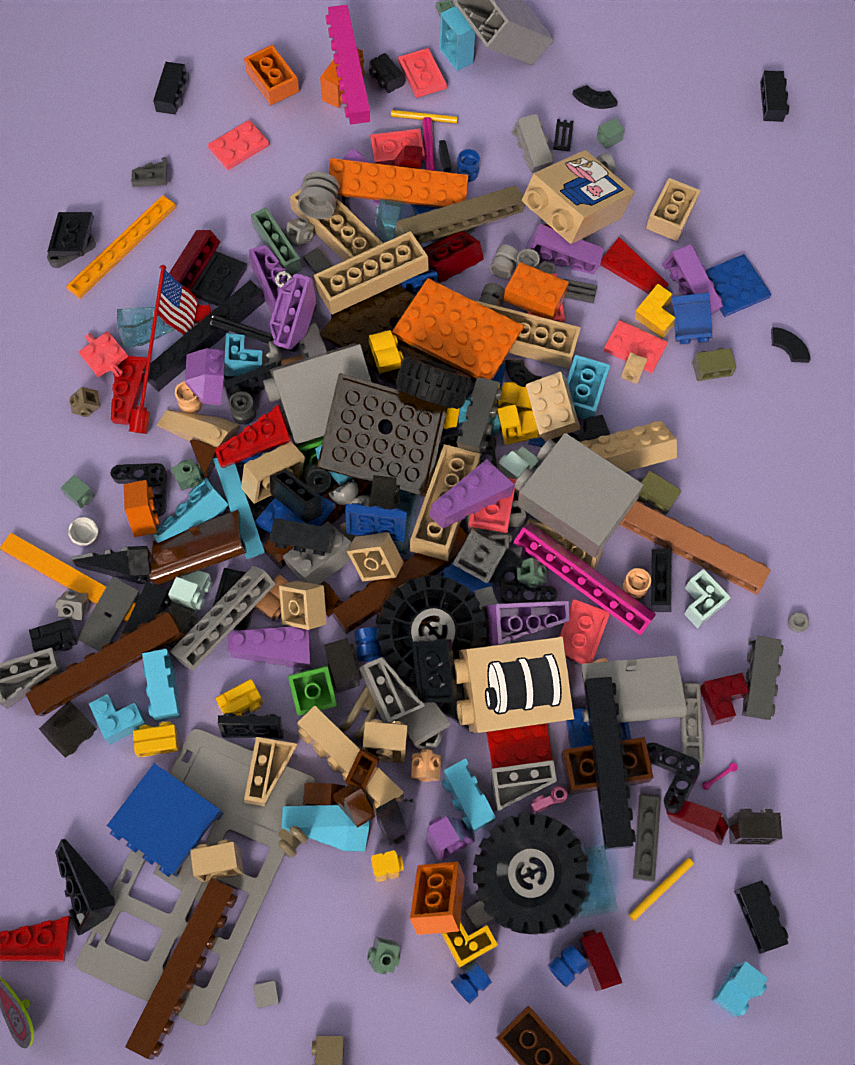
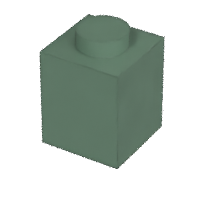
(610, 133)
(77, 491)

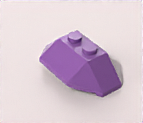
(293, 311)
(206, 375)

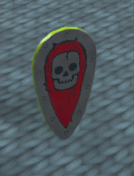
(16, 1015)

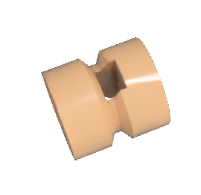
(186, 399)
(637, 583)

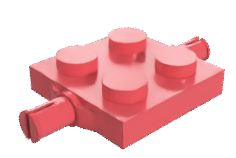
(103, 354)

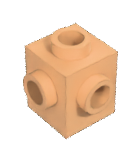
(426, 766)

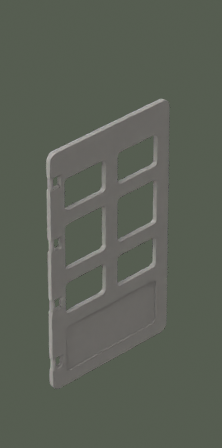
(219, 775)

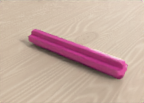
(428, 144)

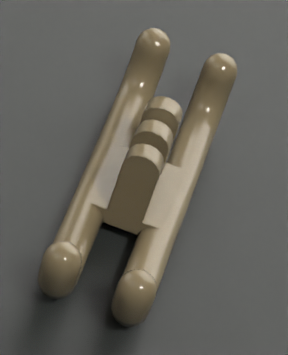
(365, 703)
(289, 842)

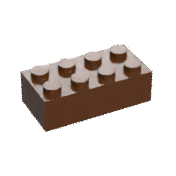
(580, 770)
(532, 1042)

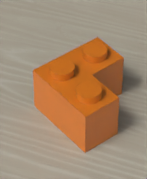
(140, 508)

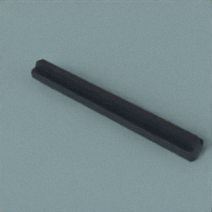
(245, 330)

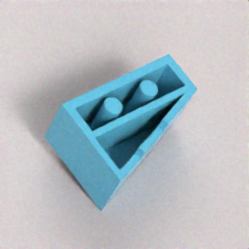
(161, 685)
(467, 796)

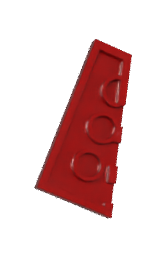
(631, 267)
(127, 388)
(261, 436)
(36, 943)

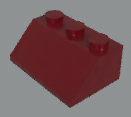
(453, 255)

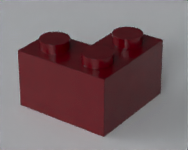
(719, 695)

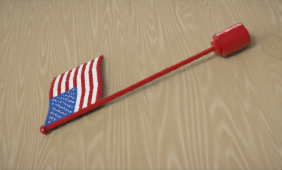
(177, 309)

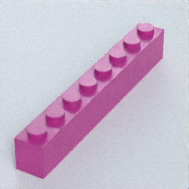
(348, 63)
(584, 578)

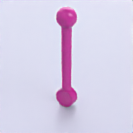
(732, 767)

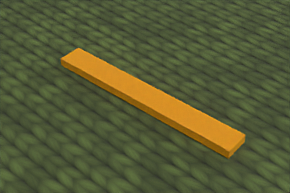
(121, 247)
(54, 569)

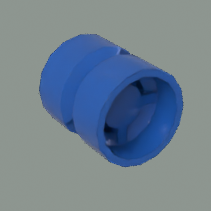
(468, 164)
(368, 646)
(568, 965)
(471, 982)

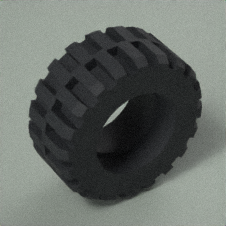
(433, 382)

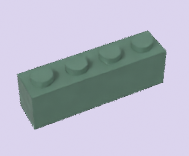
(275, 240)

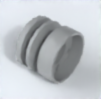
(318, 195)

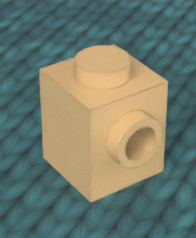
(634, 368)

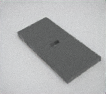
(116, 600)

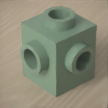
(187, 474)
(532, 573)
(384, 955)

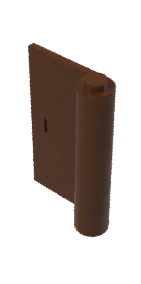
(197, 548)

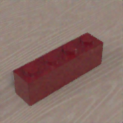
(194, 258)

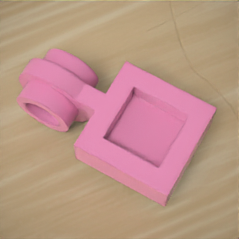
(542, 803)

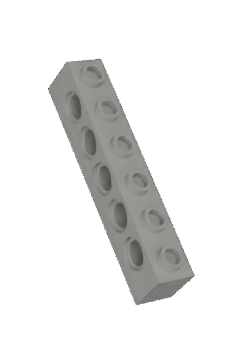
(223, 617)

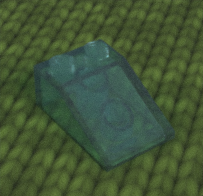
(386, 219)
(136, 326)

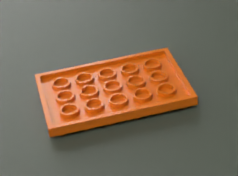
(457, 330)

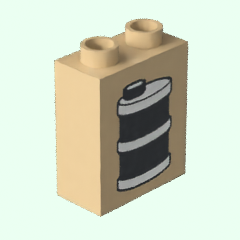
(513, 685)

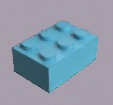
(456, 38)
(586, 385)

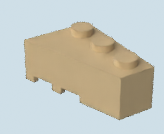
(266, 768)

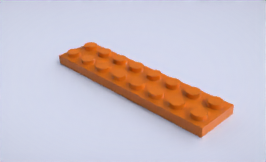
(398, 183)

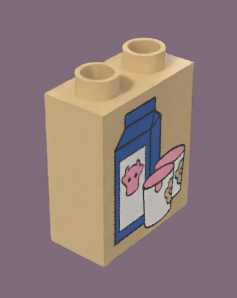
(577, 196)

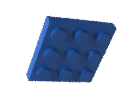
(737, 285)
(279, 511)
(374, 520)

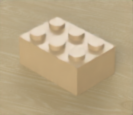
(673, 209)
(553, 406)
(258, 471)
(386, 740)

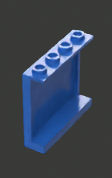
(163, 820)

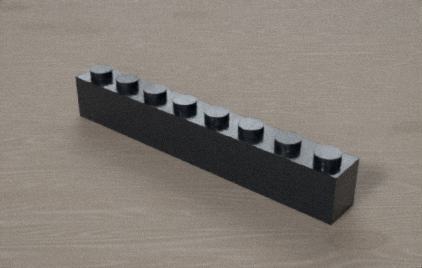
(203, 335)
(608, 763)

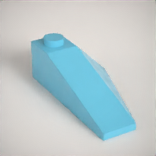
(203, 505)
(327, 825)

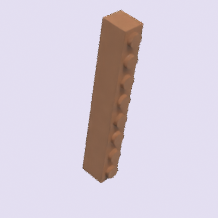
(696, 547)

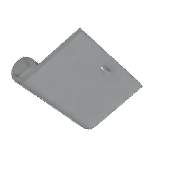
(643, 694)

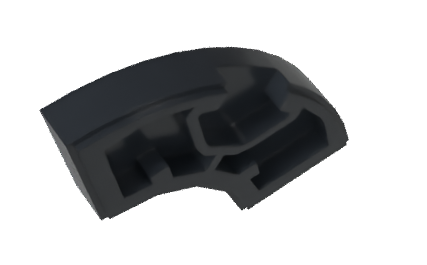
(595, 98)
(790, 344)
(518, 373)
(511, 559)

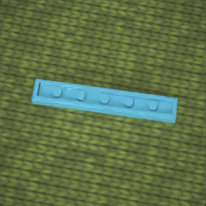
(237, 501)

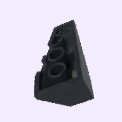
(130, 564)
(395, 819)
(87, 892)

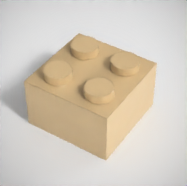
(375, 556)
(302, 605)
(216, 861)

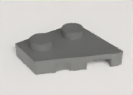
(150, 174)

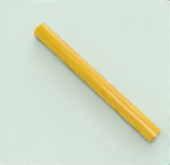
(415, 115)
(664, 886)

